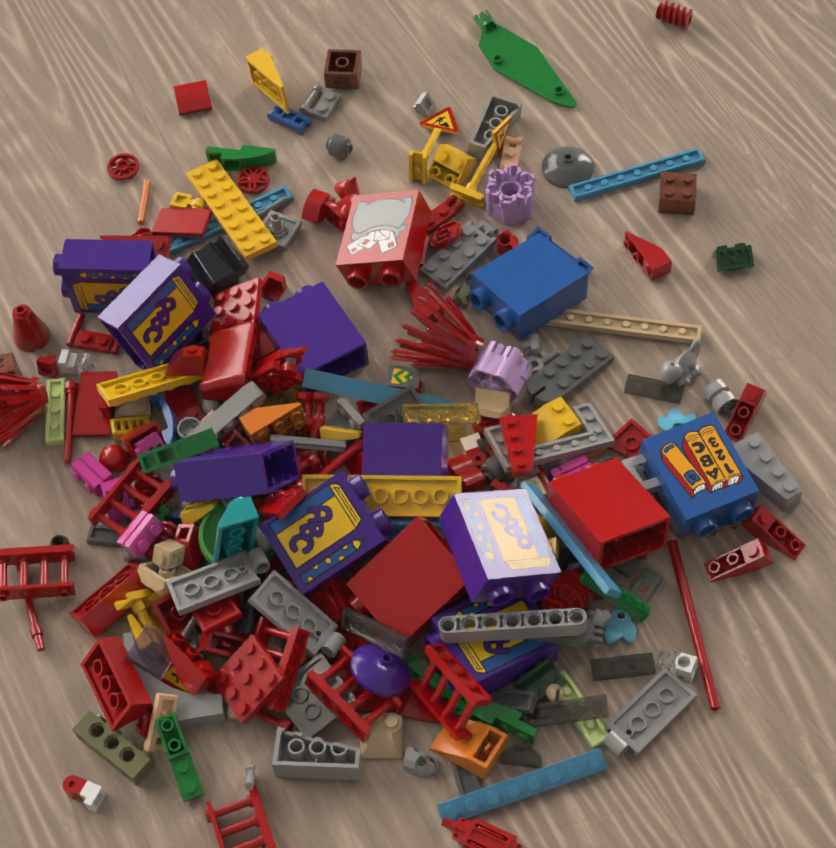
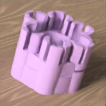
(510, 195)
(500, 371)

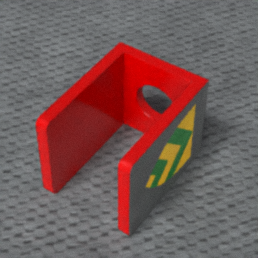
(403, 376)

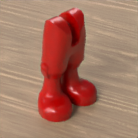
(313, 425)

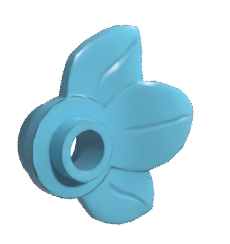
(674, 419)
(617, 628)

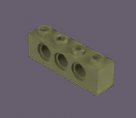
(133, 770)

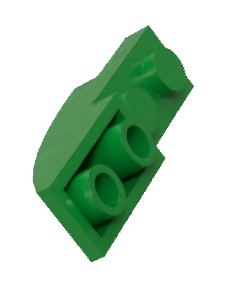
(245, 157)
(178, 450)
(502, 716)
(179, 757)

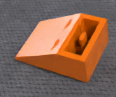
(272, 420)
(474, 754)

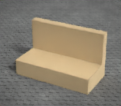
(492, 402)

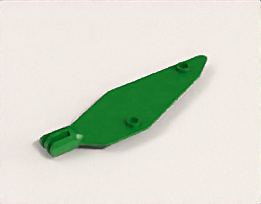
(520, 61)

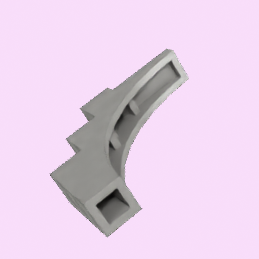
(190, 709)

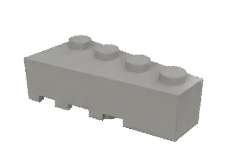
(494, 113)
(768, 472)
(313, 758)

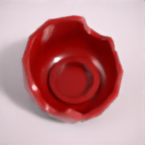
(484, 423)
(114, 458)

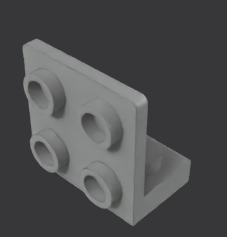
(346, 418)

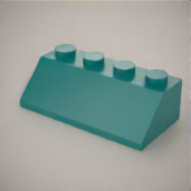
(236, 529)

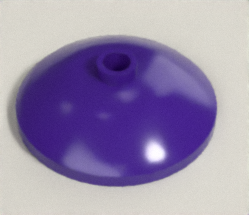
(380, 670)

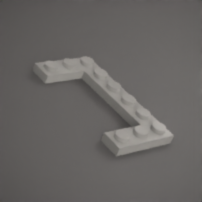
(594, 438)

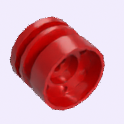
(570, 591)

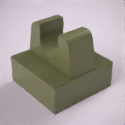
(460, 296)

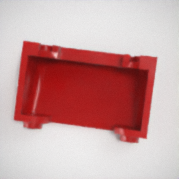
(229, 361)

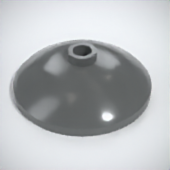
(567, 166)

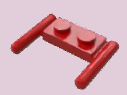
(91, 340)

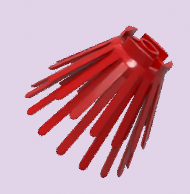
(441, 348)
(19, 404)

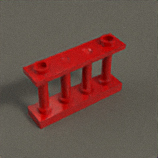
(151, 504)
(37, 555)
(290, 658)
(463, 683)
(347, 711)
(259, 820)

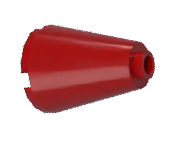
(28, 329)

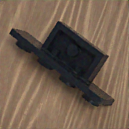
(249, 613)

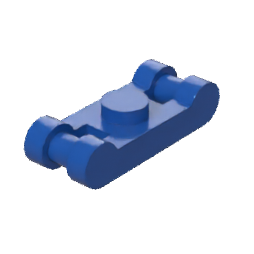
(290, 120)

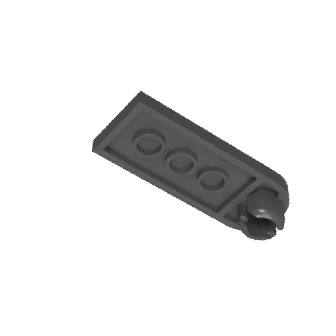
(567, 372)

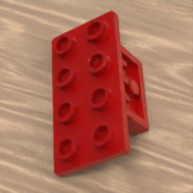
(91, 411)

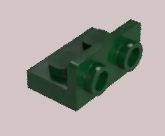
(733, 257)
(540, 678)

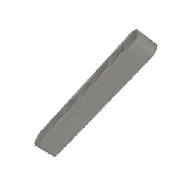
(225, 417)
(522, 619)

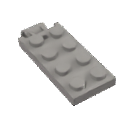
(456, 259)
(218, 580)
(288, 608)
(648, 714)

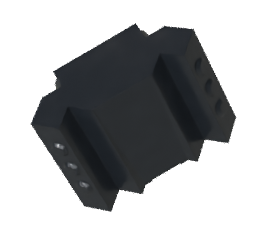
(217, 265)

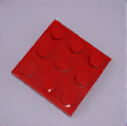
(237, 305)
(249, 679)

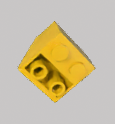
(451, 165)

